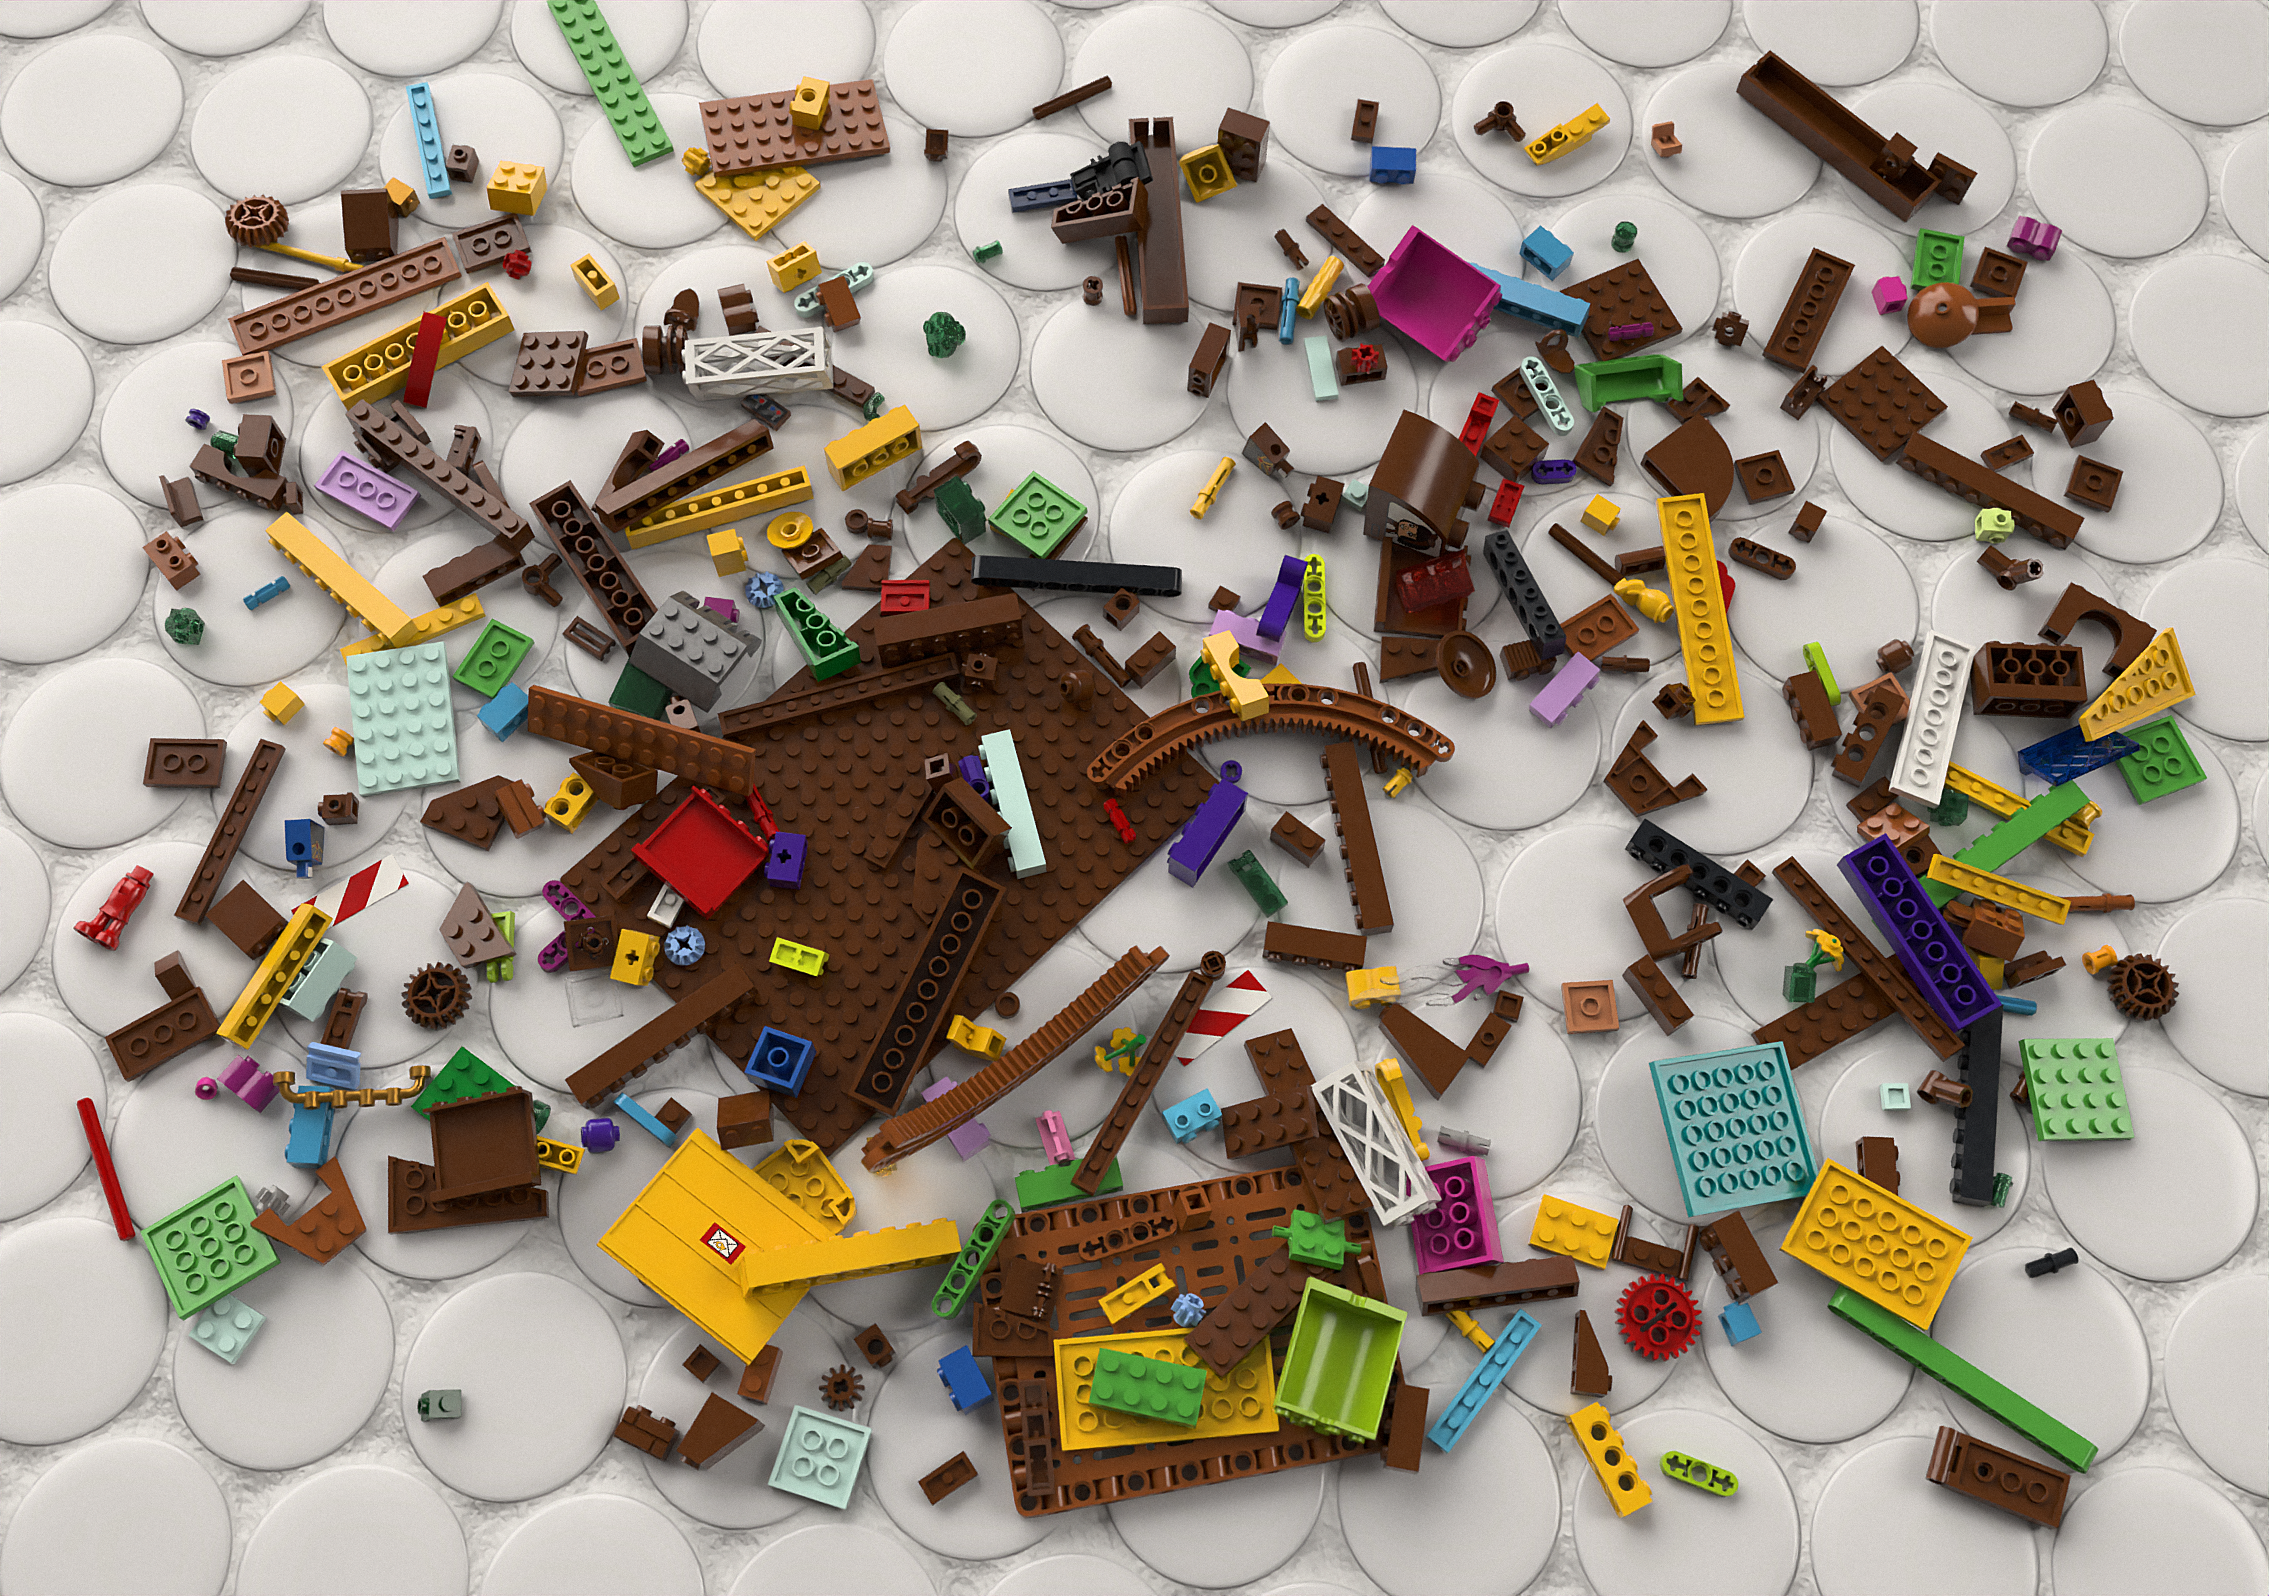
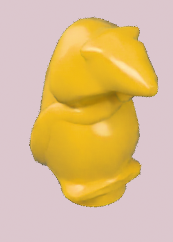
(1649, 602)

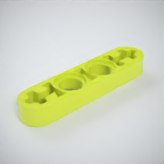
(1314, 598)

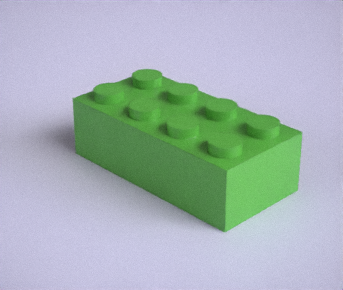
(1147, 1388)

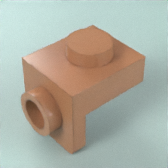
(1664, 140)

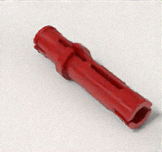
(762, 814)

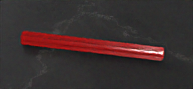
(105, 1169)

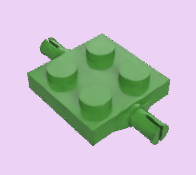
(1316, 1242)

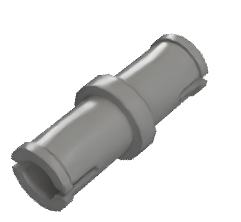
(1464, 1140)

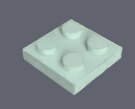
(227, 1327)

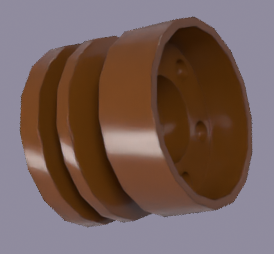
(1351, 312)
(663, 350)

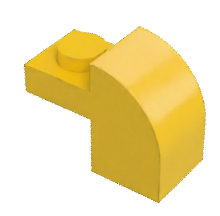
(975, 1040)

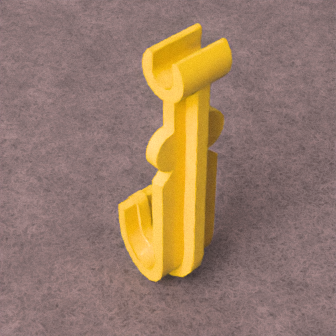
(1395, 1089)

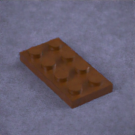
(163, 1034)
(1269, 1122)

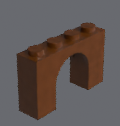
(2077, 604)

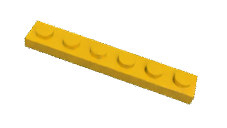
(429, 626)
(1998, 889)

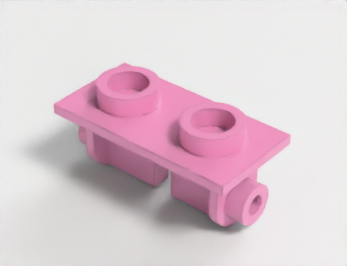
(1054, 1137)

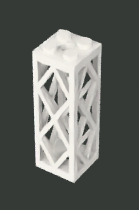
(806, 344)
(1350, 1135)

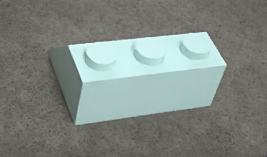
(318, 979)

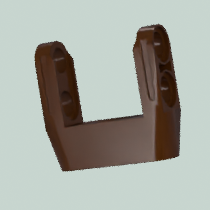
(1651, 925)

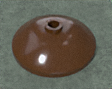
(1466, 664)

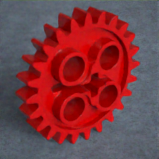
(1673, 1337)

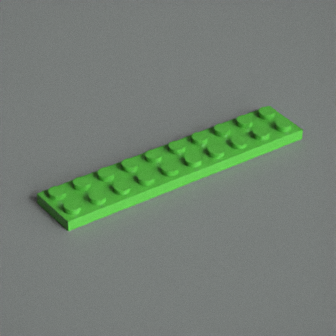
(611, 79)

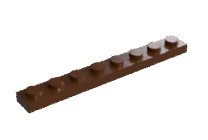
(230, 832)

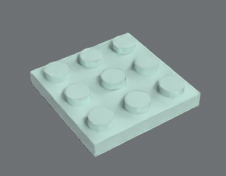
(820, 1457)

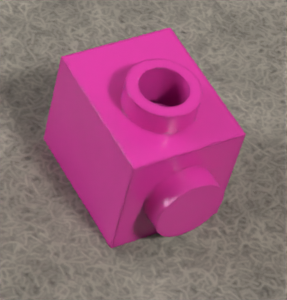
(1889, 295)

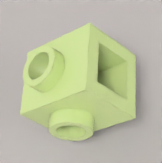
(1993, 525)

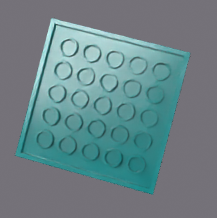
(1734, 1128)

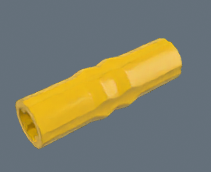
(1320, 287)

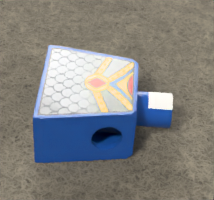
(304, 845)

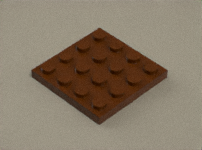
(1620, 299)
(1881, 403)

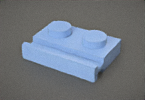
(333, 1065)

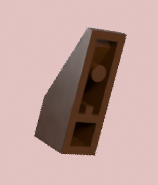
(1589, 1365)

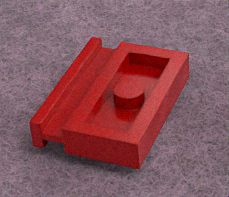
(904, 596)

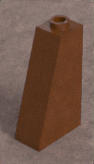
(1423, 1048)

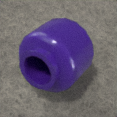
(599, 1135)

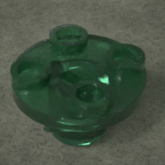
(943, 334)

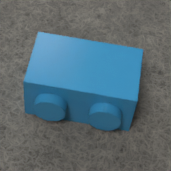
(1546, 253)
(505, 712)

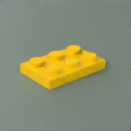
(1573, 1231)

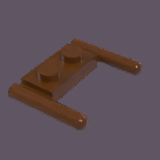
(1651, 1255)

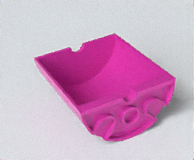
(1434, 295)

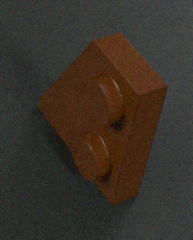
(869, 569)

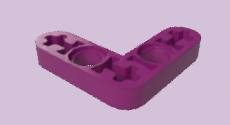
(550, 949)

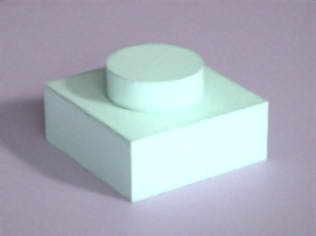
(1355, 495)
(1895, 1097)

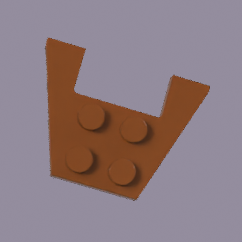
(325, 1227)

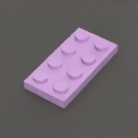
(367, 490)

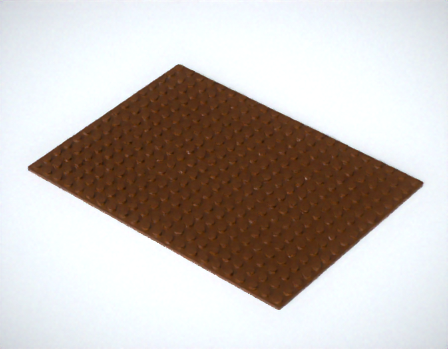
(837, 785)

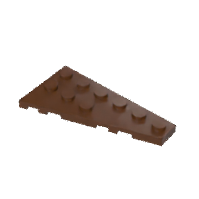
(412, 1209)

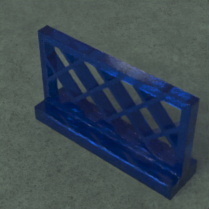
(2062, 751)

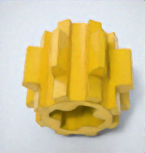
(696, 161)

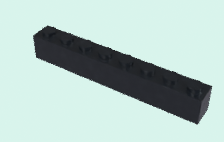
(1977, 1123)

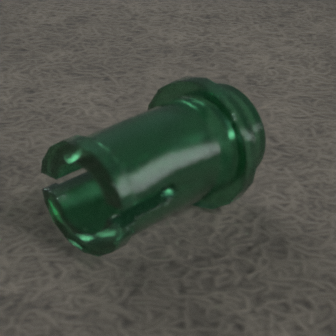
(988, 251)
(2001, 1186)

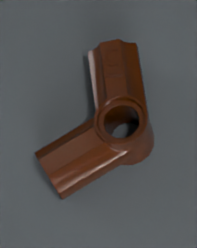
(2010, 572)

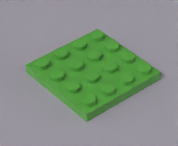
(2076, 1089)
(209, 1248)

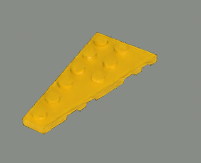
(2145, 687)

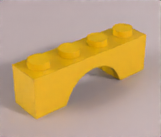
(1245, 695)

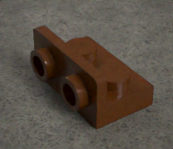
(2031, 969)

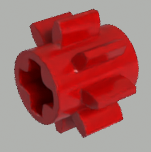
(517, 264)
(1364, 358)

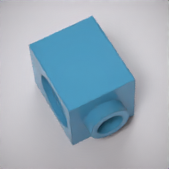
(1739, 1323)

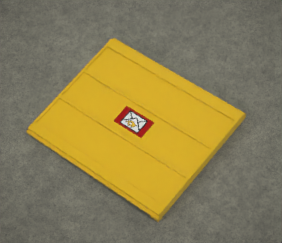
(694, 1229)

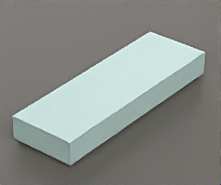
(1321, 368)

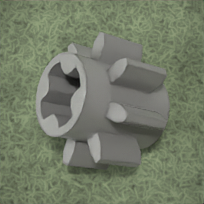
(273, 1198)

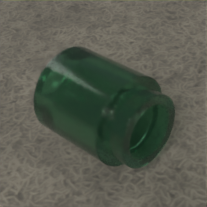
(225, 442)

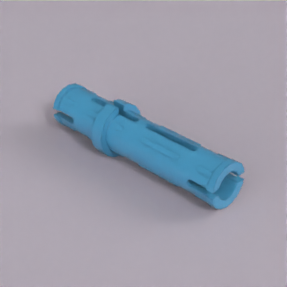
(1290, 302)

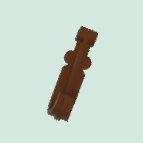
(961, 464)

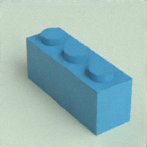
(310, 1133)

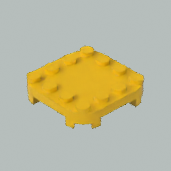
(811, 1183)

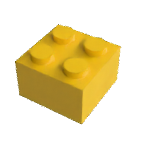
(517, 188)

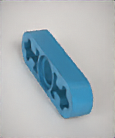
(645, 1119)

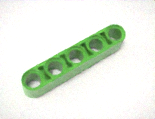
(973, 1273)

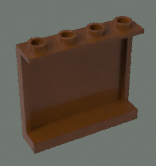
(1389, 609)
(484, 1145)

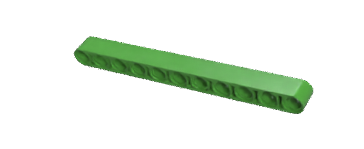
(1964, 1379)

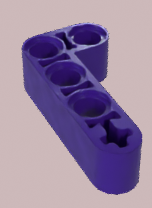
(1282, 599)

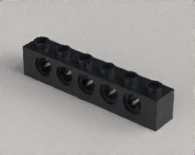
(1524, 595)
(1712, 874)

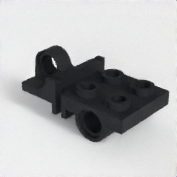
(1121, 166)

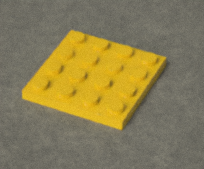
(758, 198)

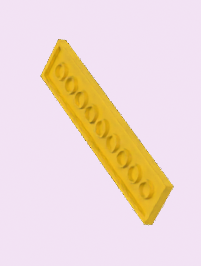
(1699, 609)

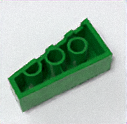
(817, 639)

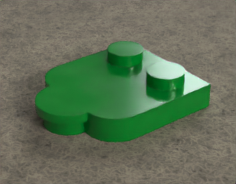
(1203, 681)

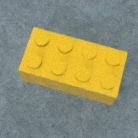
(873, 447)

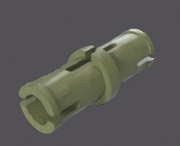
(828, 575)
(954, 703)

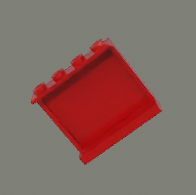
(702, 853)

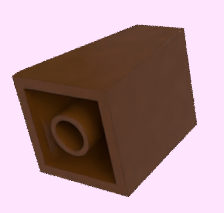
(369, 224)
(717, 1433)

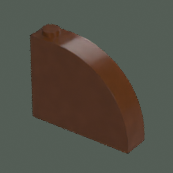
(1693, 462)

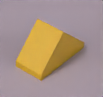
(1989, 966)

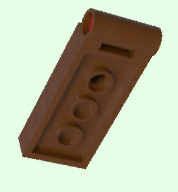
(2007, 1479)

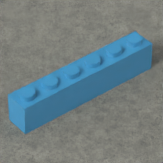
(1539, 304)

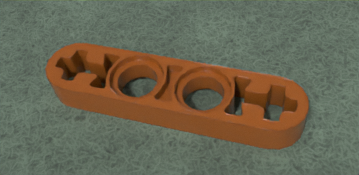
(1126, 1233)

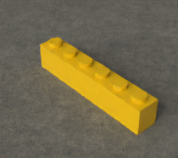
(274, 976)

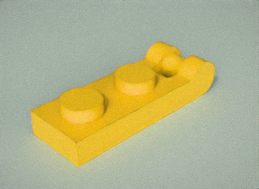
(1135, 1294)

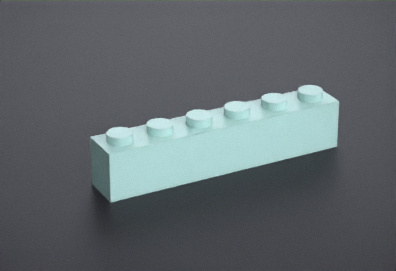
(1013, 803)

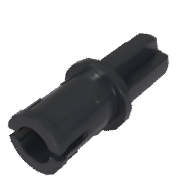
(2051, 1263)

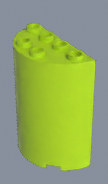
(1339, 1362)

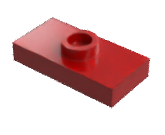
(1505, 503)

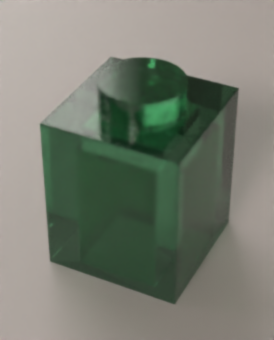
(1799, 983)

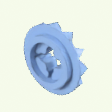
(759, 598)
(684, 956)

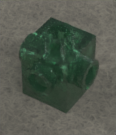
(184, 626)
(1951, 809)

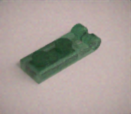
(1258, 883)

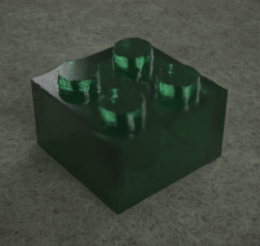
(960, 509)

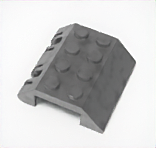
(691, 649)

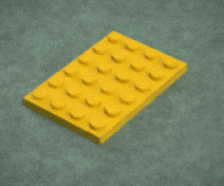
(1876, 1244)

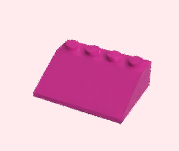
(1463, 1225)

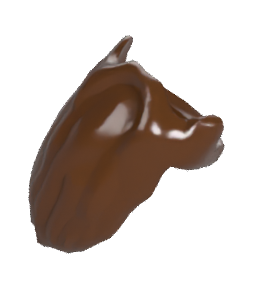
(684, 310)
(1556, 355)

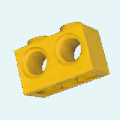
(578, 805)

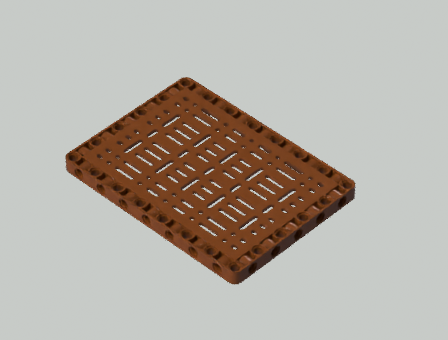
(1164, 1464)

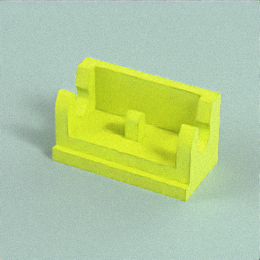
(798, 957)

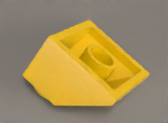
(1207, 172)

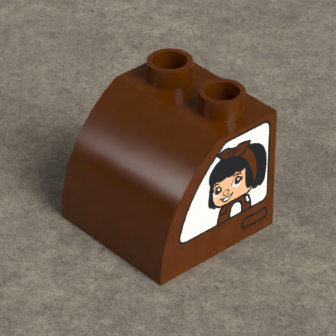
(1423, 489)

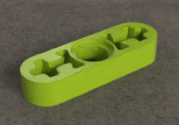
(1817, 661)
(1720, 1474)

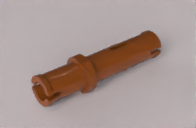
(2101, 903)

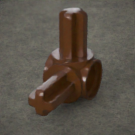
(1501, 119)
(542, 572)

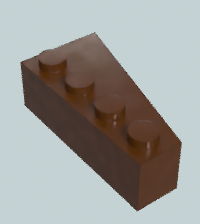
(1103, 215)

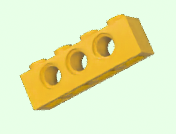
(1608, 1476)

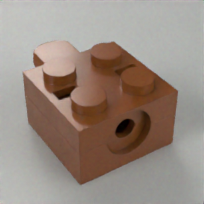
(1988, 927)

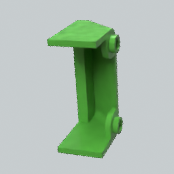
(1629, 378)

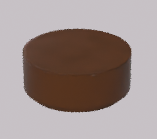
(856, 521)
(1007, 1005)

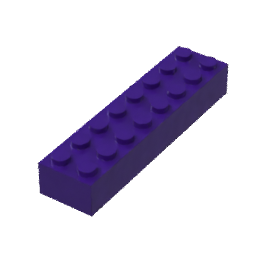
(1918, 933)

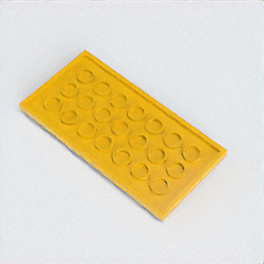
(1227, 1408)

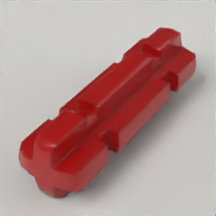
(1119, 821)

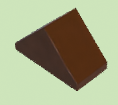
(174, 975)

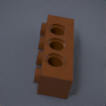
(1855, 771)

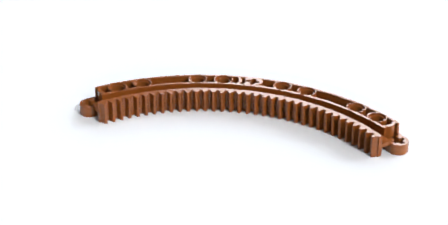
(1348, 716)
(936, 1119)

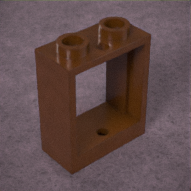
(1208, 360)

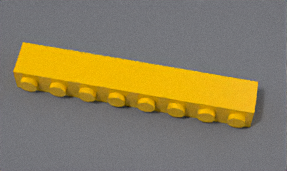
(721, 507)
(341, 580)

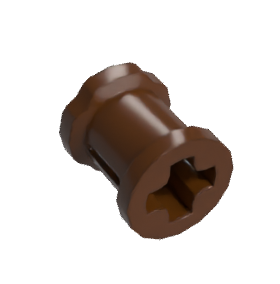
(1095, 288)
(880, 529)

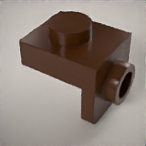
(936, 144)

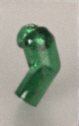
(871, 406)

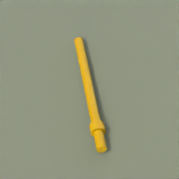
(338, 263)

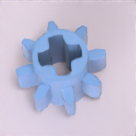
(1188, 1310)

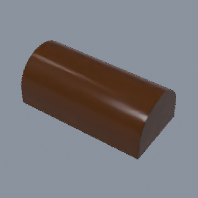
(1640, 561)

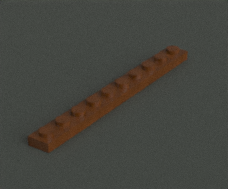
(838, 695)
(1868, 959)
(1141, 1083)

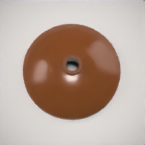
(1945, 327)

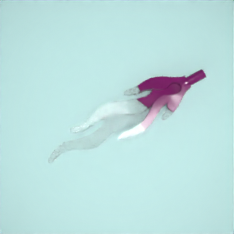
(1444, 981)

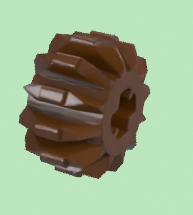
(841, 1378)

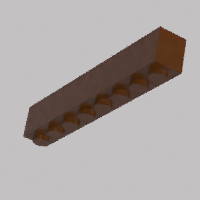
(684, 475)
(1990, 490)
(1357, 839)
(661, 1036)

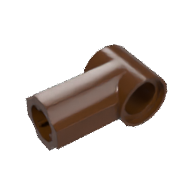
(1938, 1088)

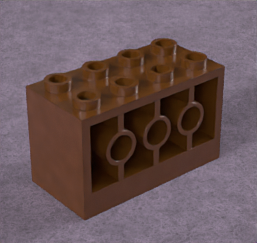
(2028, 680)

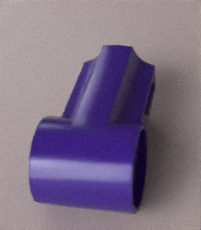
(974, 775)

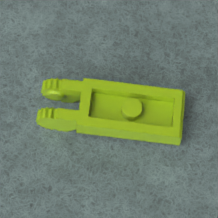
(506, 922)

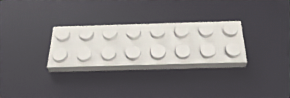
(1932, 719)

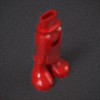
(118, 907)

